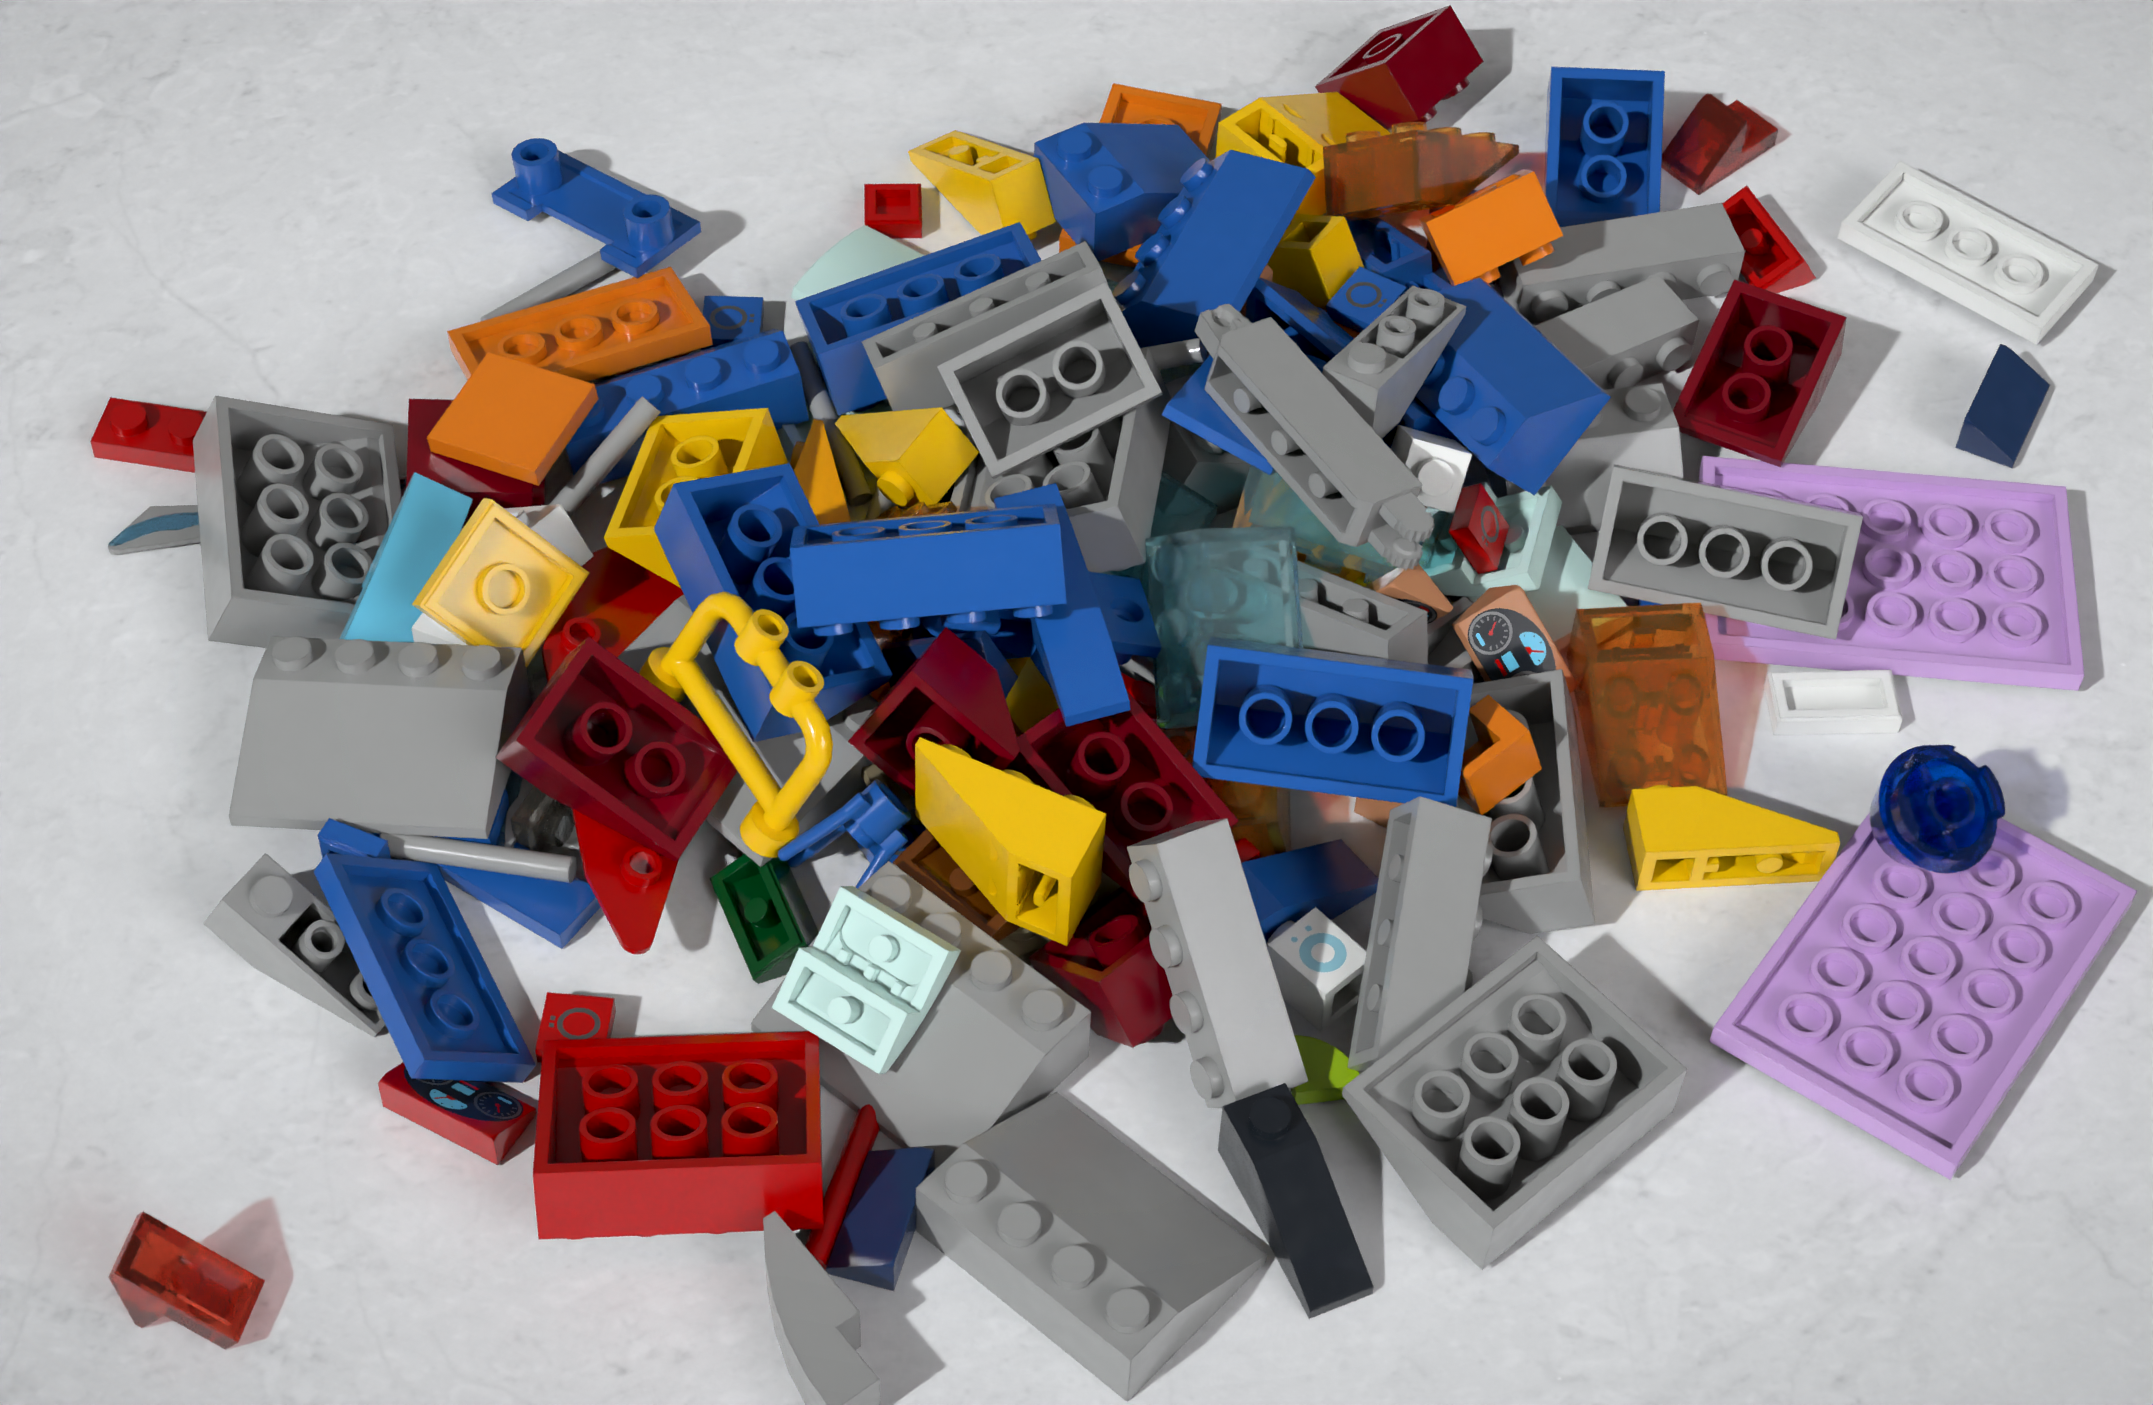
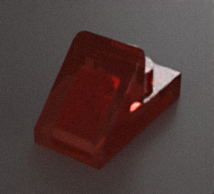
(1716, 143)
(181, 1279)

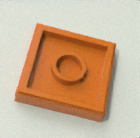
(513, 418)

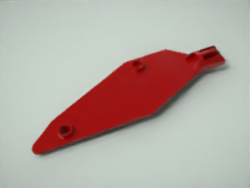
(614, 610)

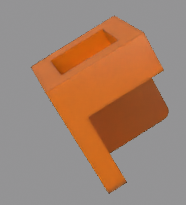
(1499, 760)

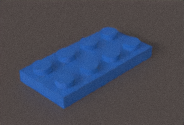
(424, 970)

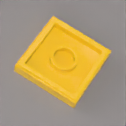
(500, 583)

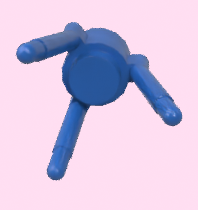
(868, 817)

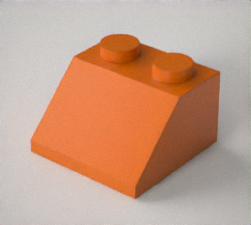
(1493, 228)

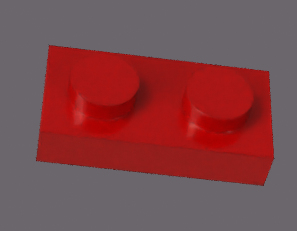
(147, 434)

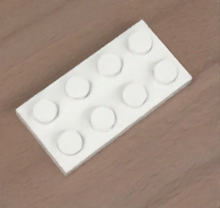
(1968, 252)

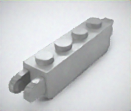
(1313, 436)

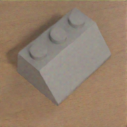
(1049, 380)
(1630, 431)

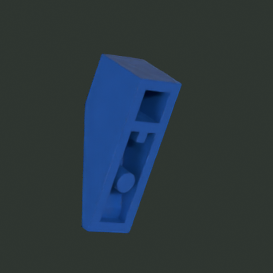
(1310, 877)

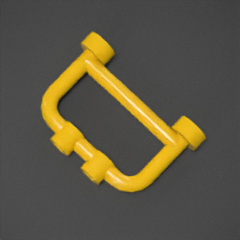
(795, 685)

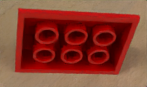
(678, 1135)

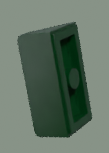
(765, 914)

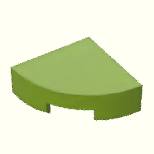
(1325, 1071)

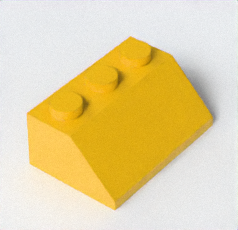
(681, 451)

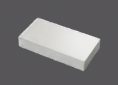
(1832, 702)

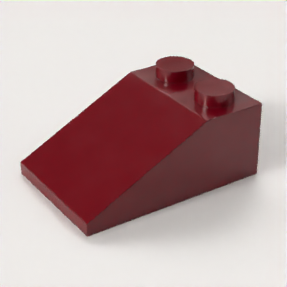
(1760, 373)
(620, 752)
(1123, 770)

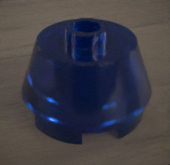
(1936, 810)

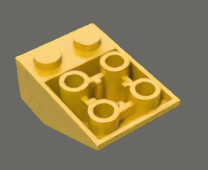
(1294, 133)
(1016, 841)

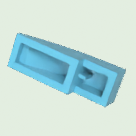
(409, 554)

